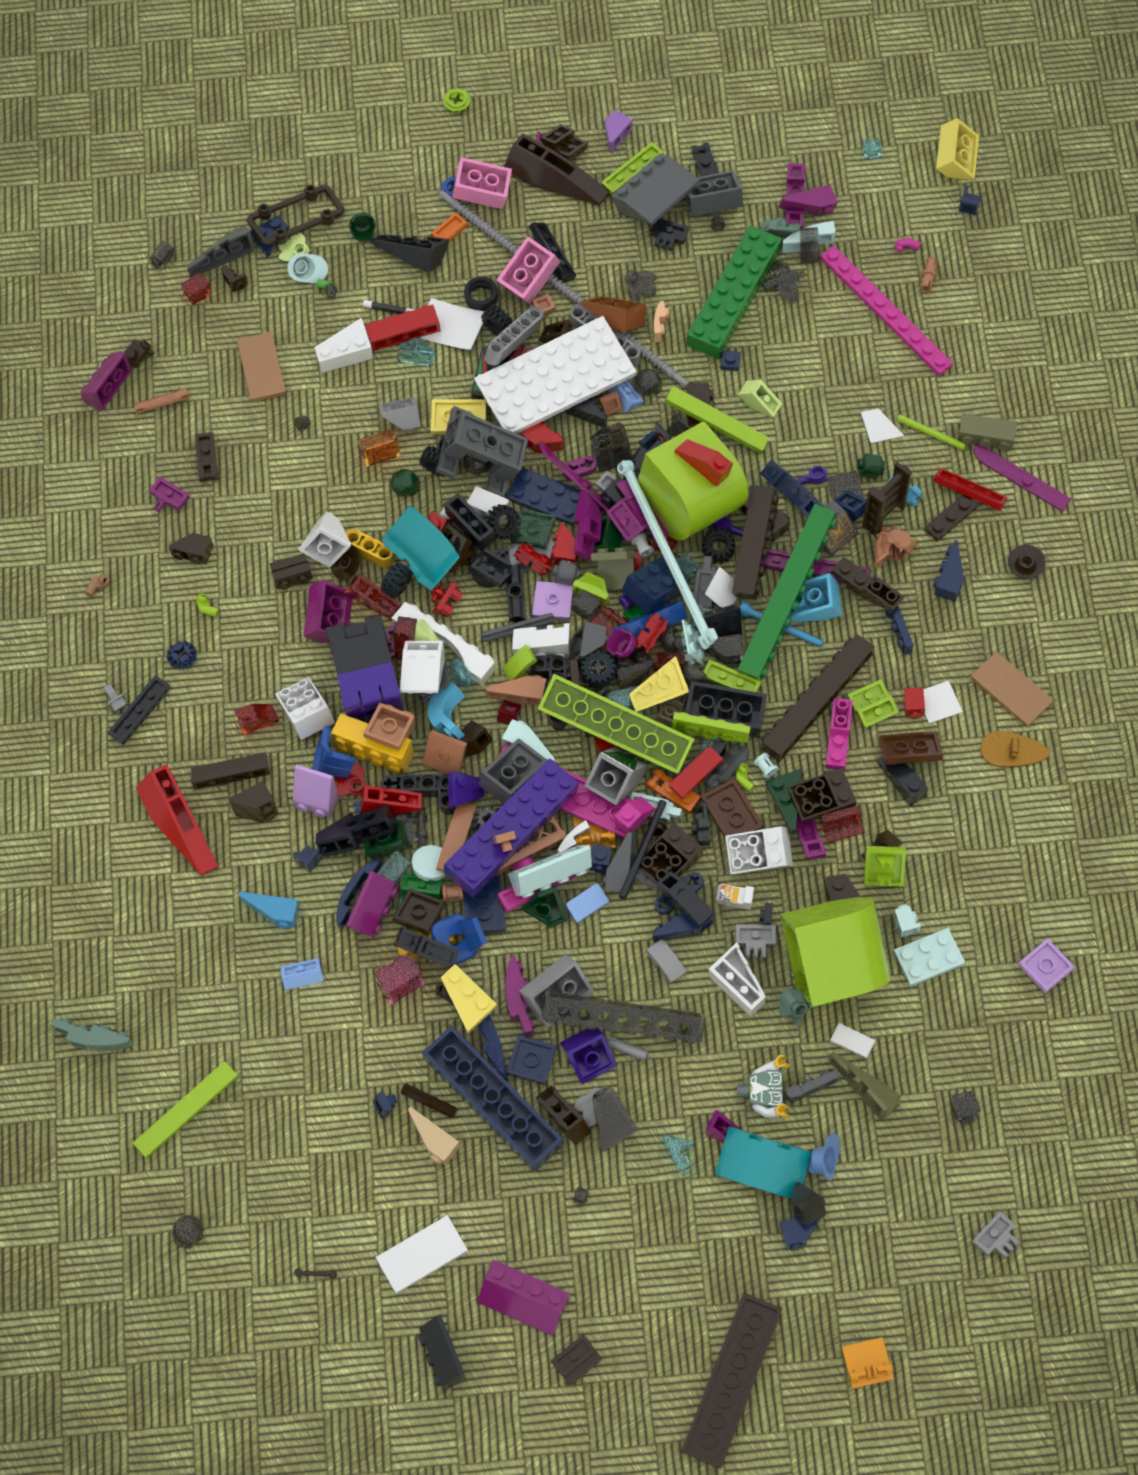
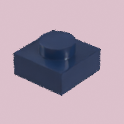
(730, 360)

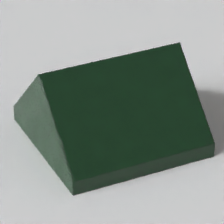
(389, 843)

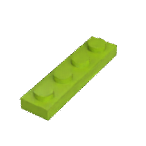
(631, 168)

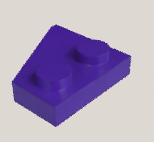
(463, 789)

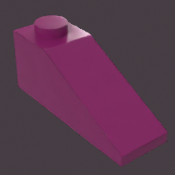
(813, 201)

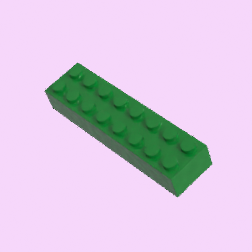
(734, 292)

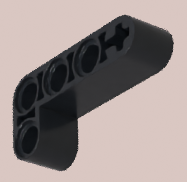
(548, 663)
(419, 782)

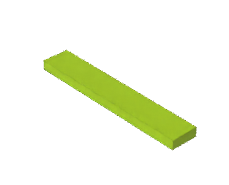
(716, 419)
(185, 1109)

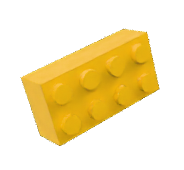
(349, 738)

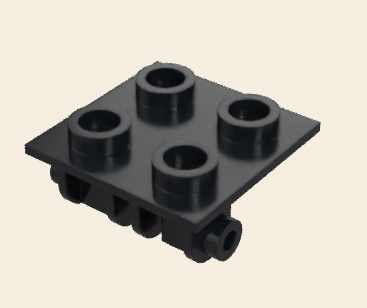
(726, 622)

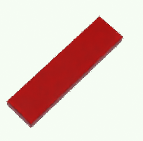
(970, 489)

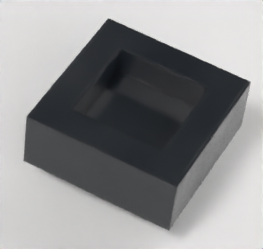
(766, 914)

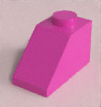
(633, 814)

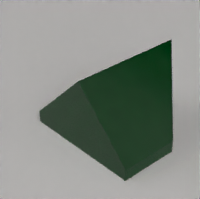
(546, 907)

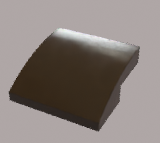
(563, 141)

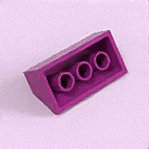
(523, 1297)

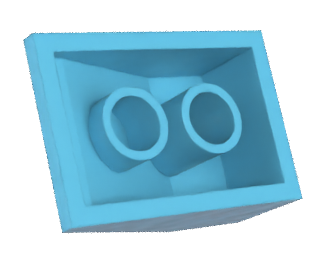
(819, 601)

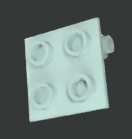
(691, 644)

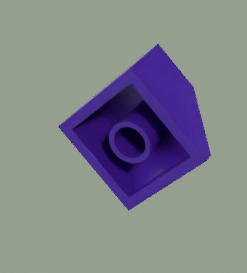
(588, 1054)

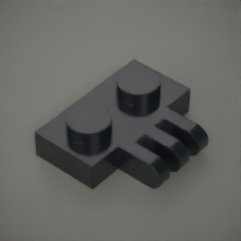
(668, 233)

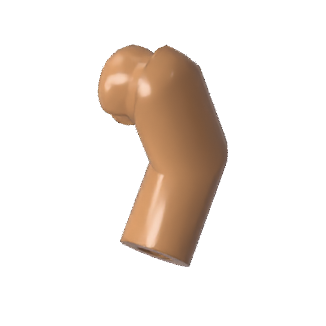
(96, 583)

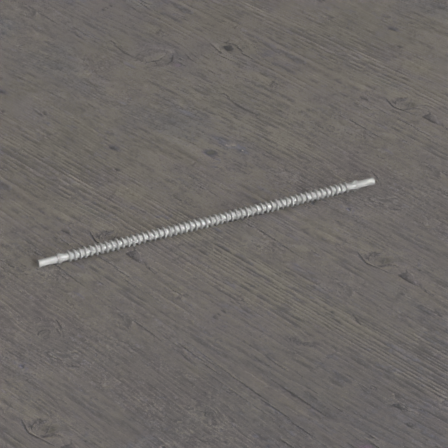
(509, 246)

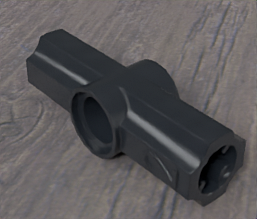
(516, 604)

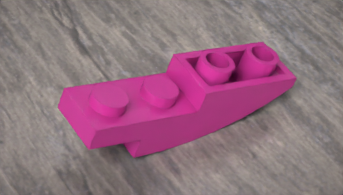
(839, 734)

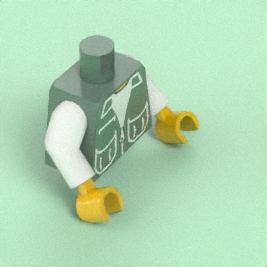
(766, 1089)

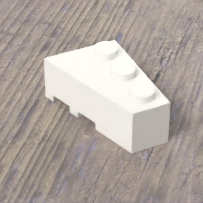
(344, 348)
(545, 641)
(737, 980)

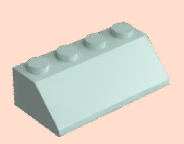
(551, 869)

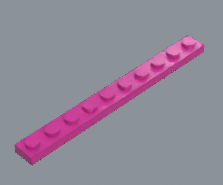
(886, 311)

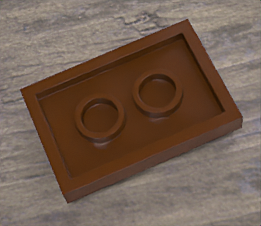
(910, 748)
(731, 809)

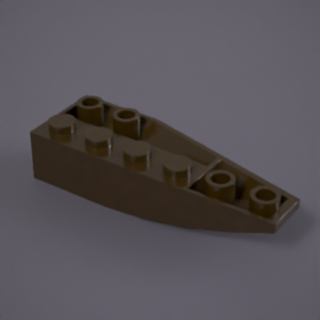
(551, 171)

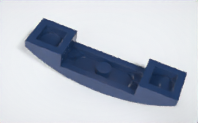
(790, 487)
(343, 911)

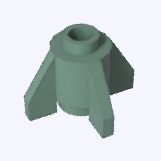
(793, 1004)

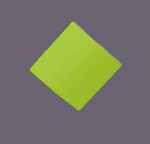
(872, 703)

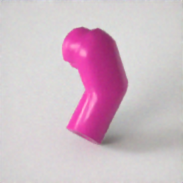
(908, 242)

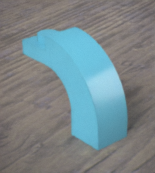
(441, 708)

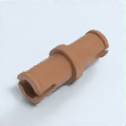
(929, 274)

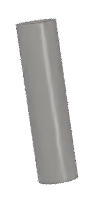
(628, 1048)

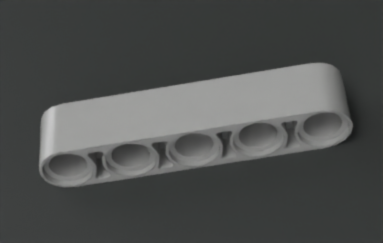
(586, 317)
(513, 336)

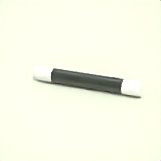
(385, 307)

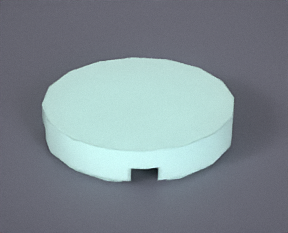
(425, 863)

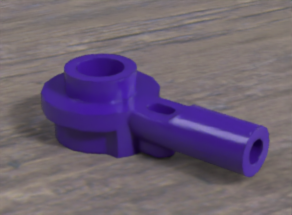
(816, 475)
(724, 523)

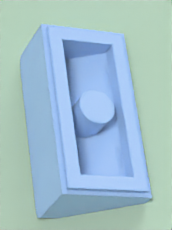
(628, 396)
(587, 903)
(301, 974)

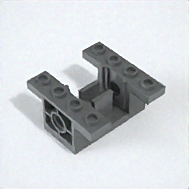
(484, 442)

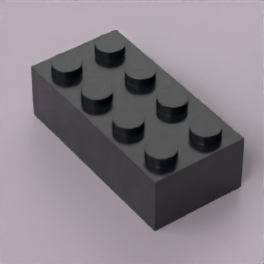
(728, 705)

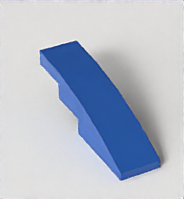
(671, 612)

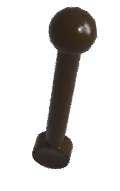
(298, 1273)

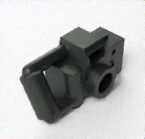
(701, 824)

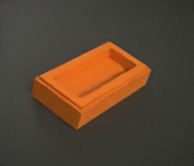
(451, 227)

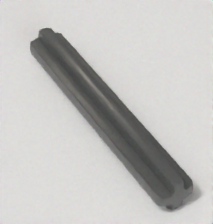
(507, 630)

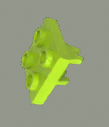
(885, 866)

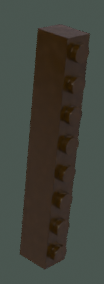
(817, 698)

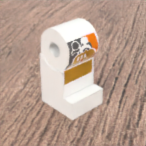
(735, 896)

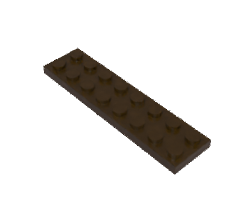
(731, 1381)

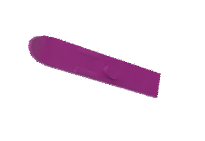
(1021, 478)
(582, 483)

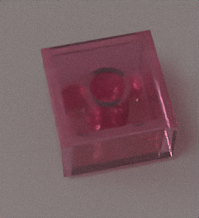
(398, 978)

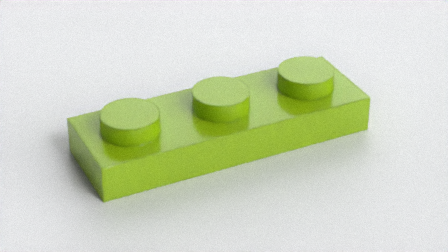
(730, 678)

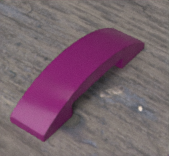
(795, 184)
(810, 839)

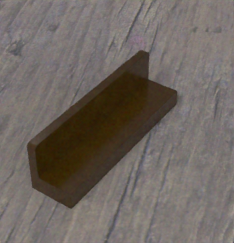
(230, 771)

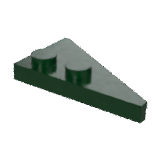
(779, 791)

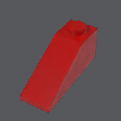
(706, 461)
(397, 800)

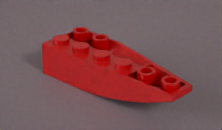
(174, 818)

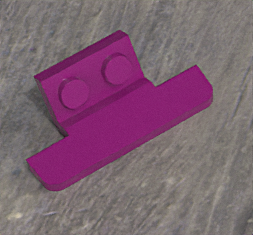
(629, 516)

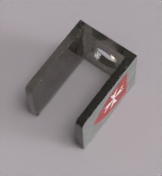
(677, 427)

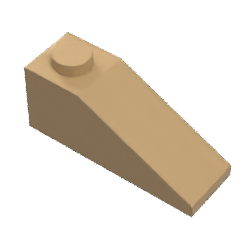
(437, 1142)

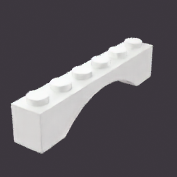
(478, 664)

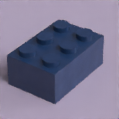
(652, 585)

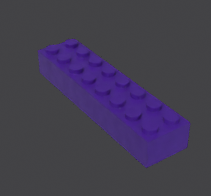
(524, 814)

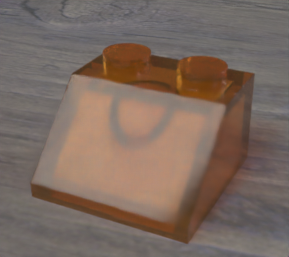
(379, 447)

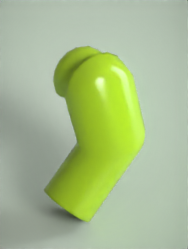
(204, 606)
(741, 776)

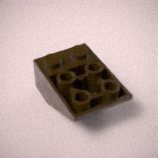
(822, 795)
(671, 852)

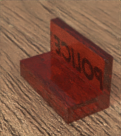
(842, 824)

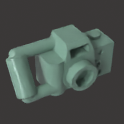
(779, 227)

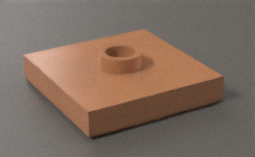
(444, 753)

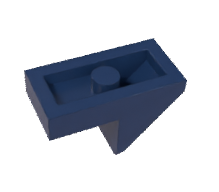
(852, 504)

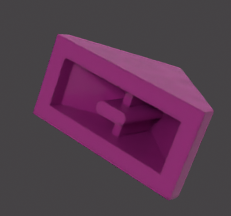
(718, 1126)

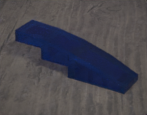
(493, 1046)

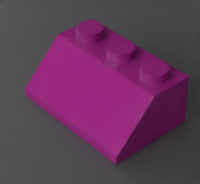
(106, 380)
(326, 607)
(373, 904)

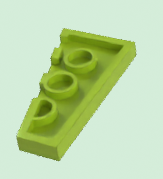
(710, 728)

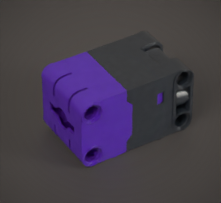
(364, 667)

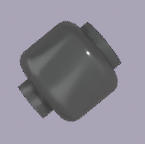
(566, 572)

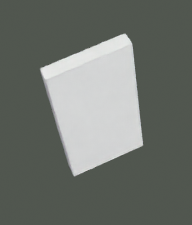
(421, 1254)

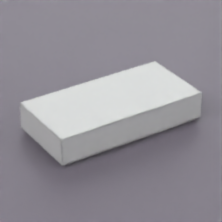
(852, 1041)

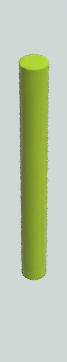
(931, 432)

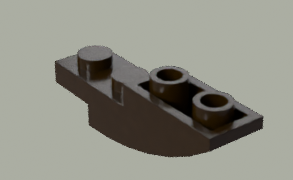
(867, 587)

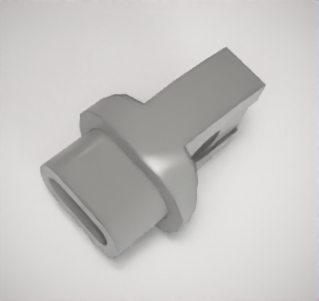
(116, 701)

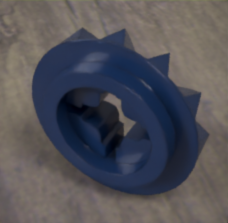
(186, 660)

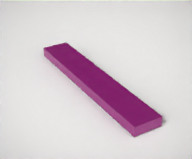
(777, 561)

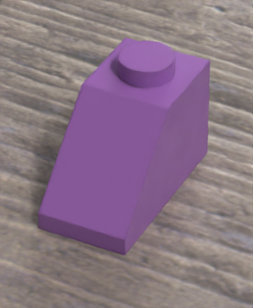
(617, 129)

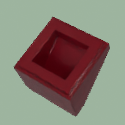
(508, 711)

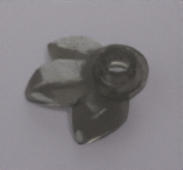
(642, 284)

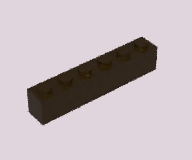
(754, 542)

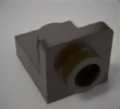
(233, 281)

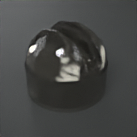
(720, 223)
(302, 423)
(581, 1196)

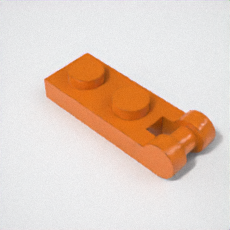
(686, 804)

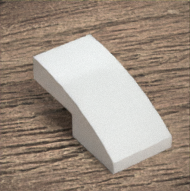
(569, 841)

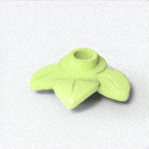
(293, 246)

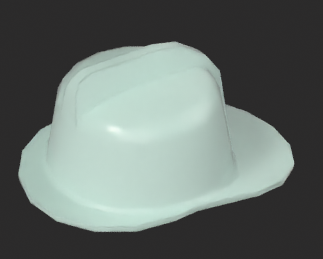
(307, 267)

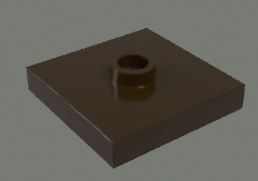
(418, 911)

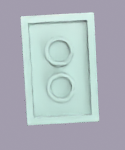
(929, 957)

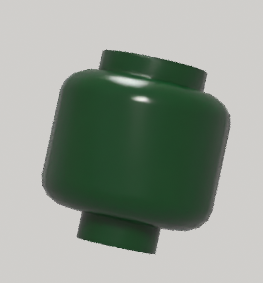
(871, 465)

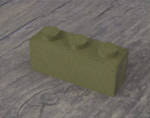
(987, 431)

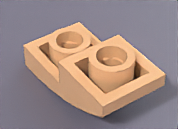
(660, 321)

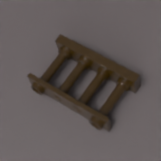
(883, 501)

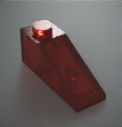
(372, 596)

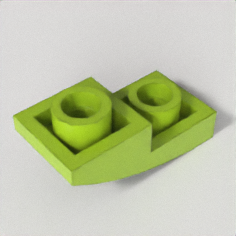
(519, 662)

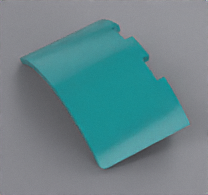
(422, 546)
(762, 1162)

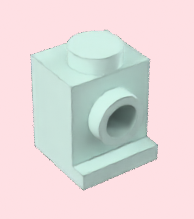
(906, 921)

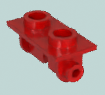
(527, 553)
(648, 639)

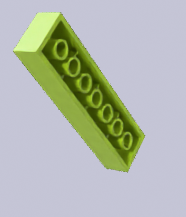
(615, 724)

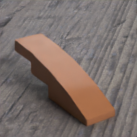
(456, 833)

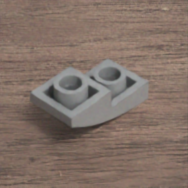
(666, 960)

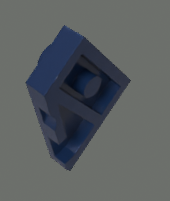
(268, 230)

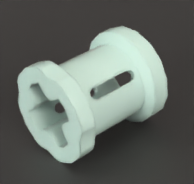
(766, 765)

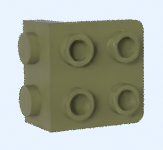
(614, 566)

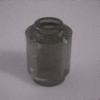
(162, 255)

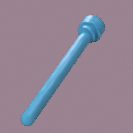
(747, 611)

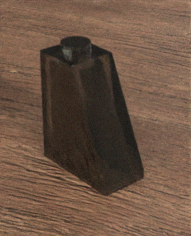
(611, 1119)

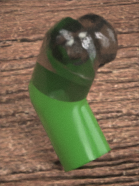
(328, 286)

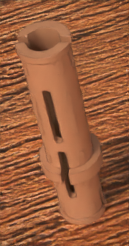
(160, 401)

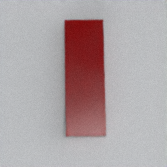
(695, 772)

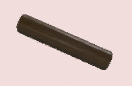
(429, 1100)

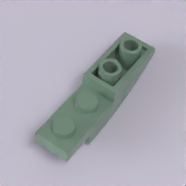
(96, 1039)

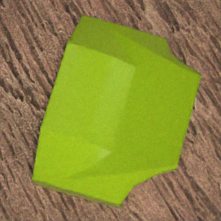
(594, 586)

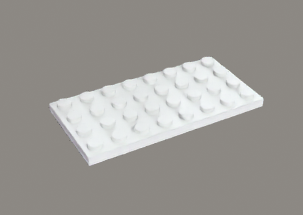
(555, 376)

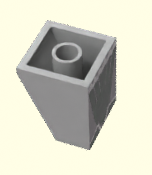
(615, 774)

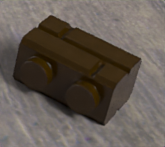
(291, 571)

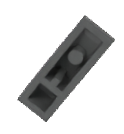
(621, 864)

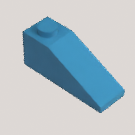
(276, 909)

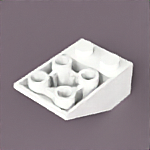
(422, 666)
(305, 708)
(759, 850)

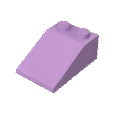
(314, 792)

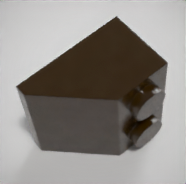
(254, 804)

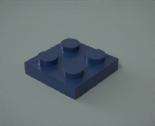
(531, 1060)

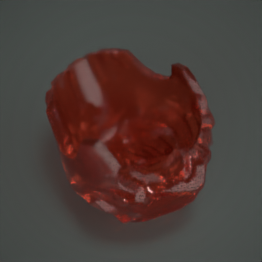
(663, 658)

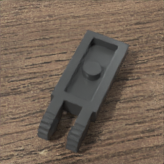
(812, 1085)

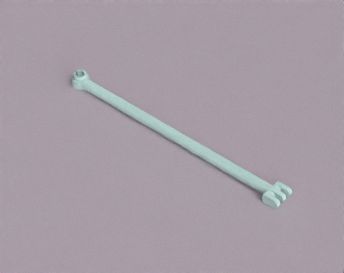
(708, 635)

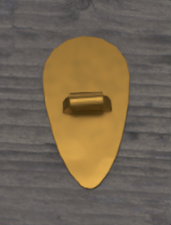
(1012, 750)

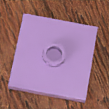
(553, 599)
(1046, 965)

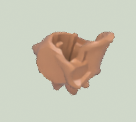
(892, 545)

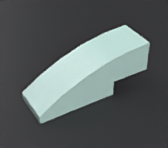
(826, 235)

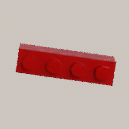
(402, 327)

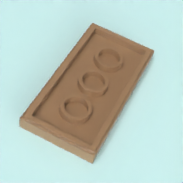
(261, 367)
(1011, 689)

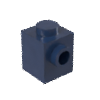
(600, 858)

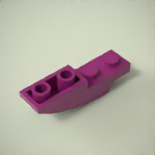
(589, 525)
(517, 1006)

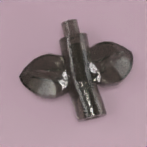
(783, 280)

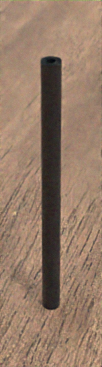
(642, 850)

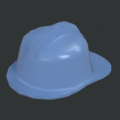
(825, 1158)

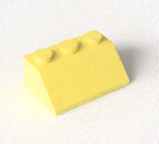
(957, 150)

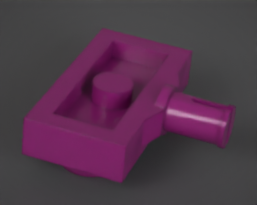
(168, 495)

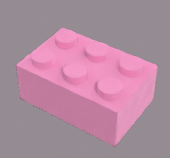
(481, 183)
(528, 270)

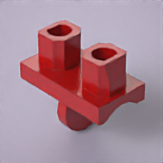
(451, 593)

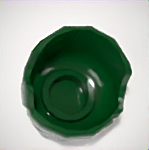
(362, 226)
(405, 482)

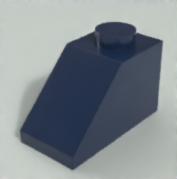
(796, 1234)

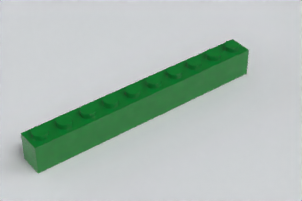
(787, 592)

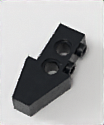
(354, 830)

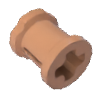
(452, 892)

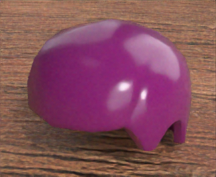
(621, 643)

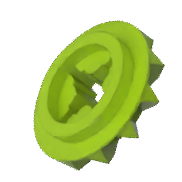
(452, 95)

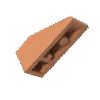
(521, 690)

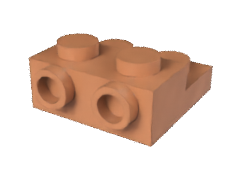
(389, 726)

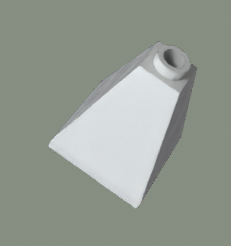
(326, 540)

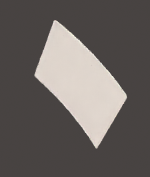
(457, 325)

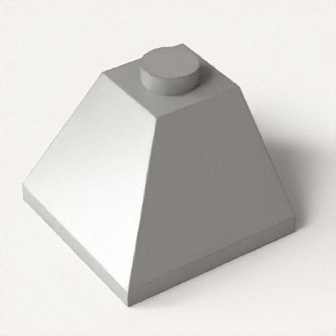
(401, 413)

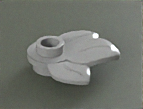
(585, 1105)

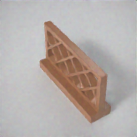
(538, 847)

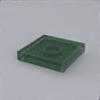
(534, 528)

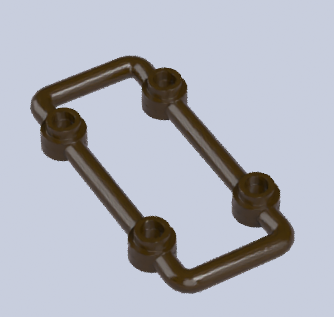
(280, 235)

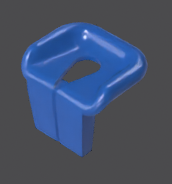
(330, 761)
(459, 924)

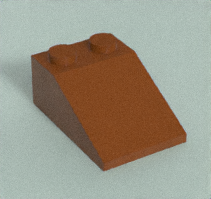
(618, 313)

